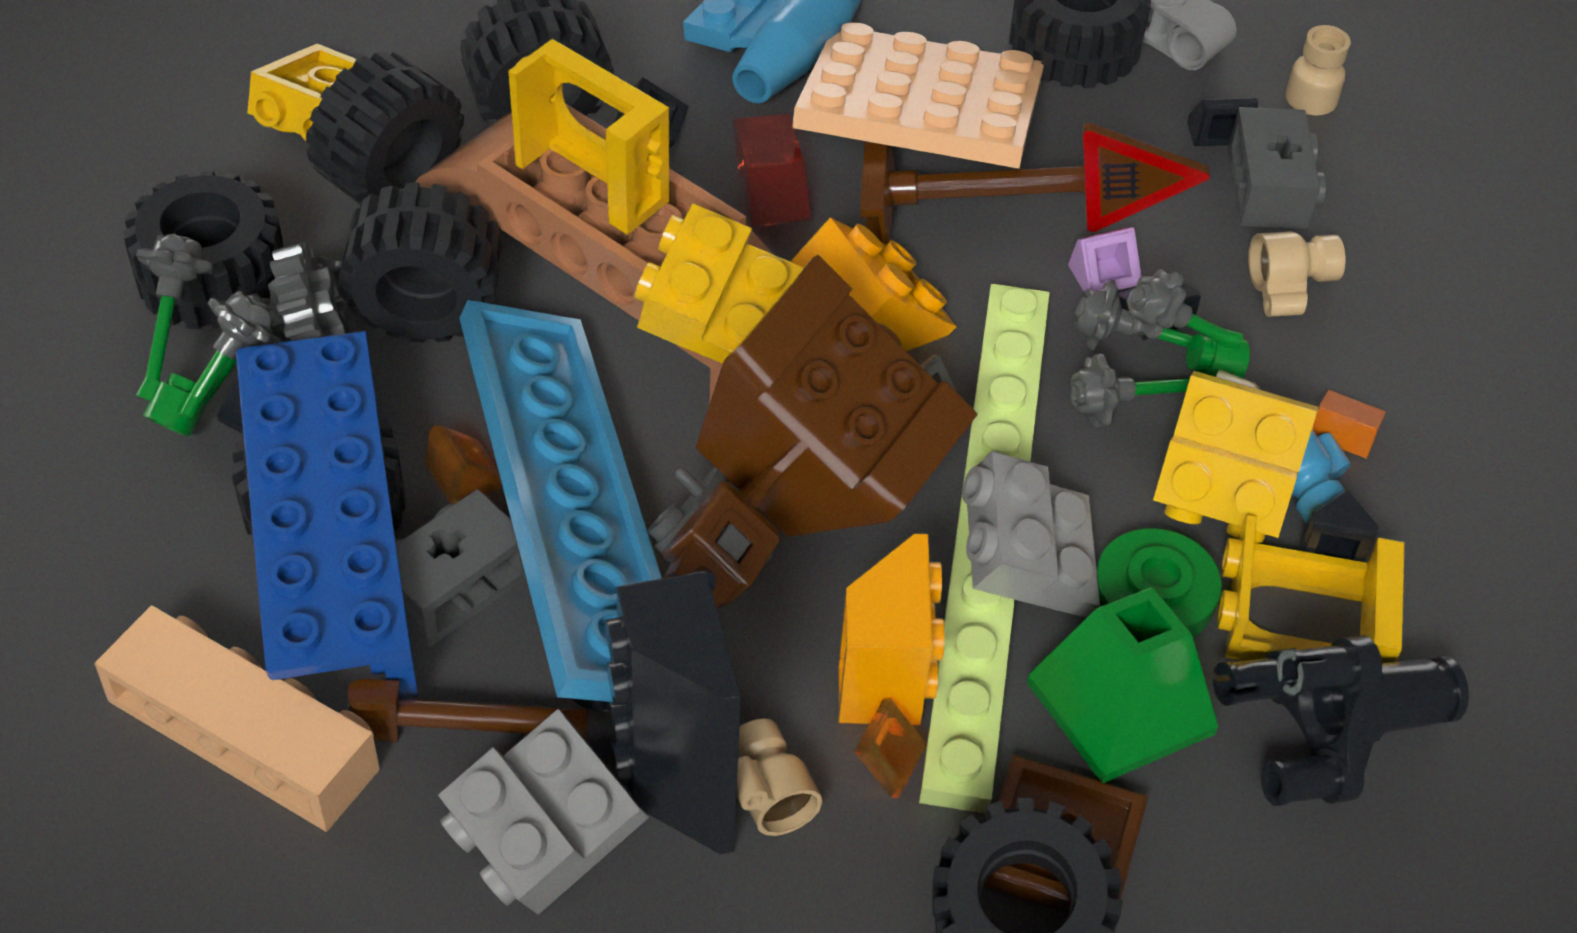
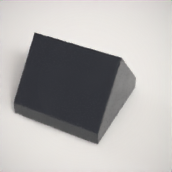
(1340, 530)

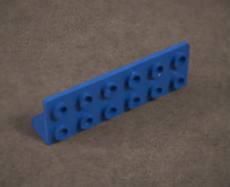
(322, 511)

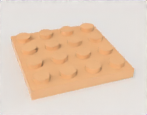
(922, 95)

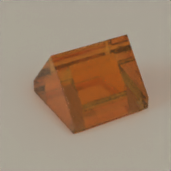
(459, 464)

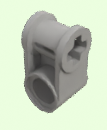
(1189, 30)

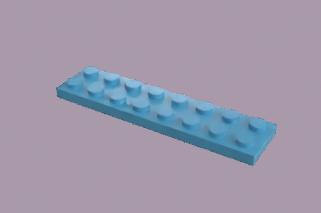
(561, 483)

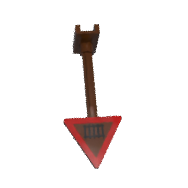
(1117, 178)

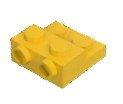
(291, 87)
(709, 284)
(1234, 456)

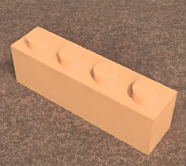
(239, 718)

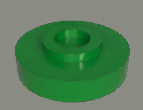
(1171, 565)

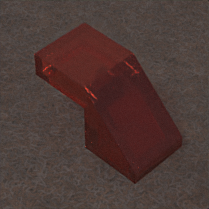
(773, 170)

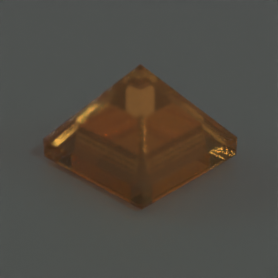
(890, 748)

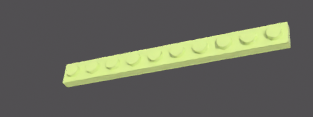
(978, 623)

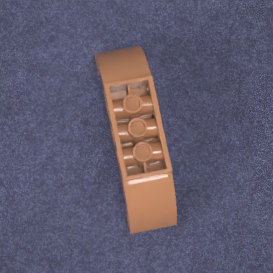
(565, 213)

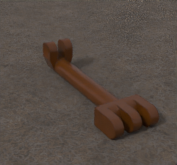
(384, 711)

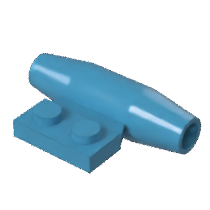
(779, 37)

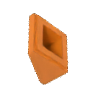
(1349, 421)

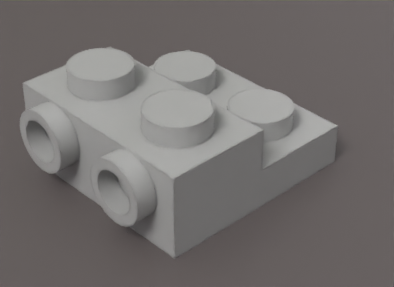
(1030, 536)
(540, 813)

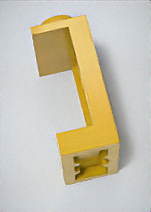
(635, 147)
(1253, 565)

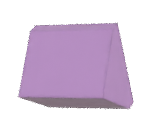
(1106, 257)

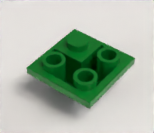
(1127, 686)

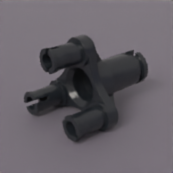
(1342, 706)

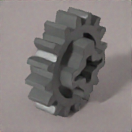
(305, 296)

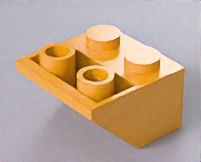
(881, 282)
(891, 635)

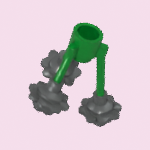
(1153, 309)
(242, 318)

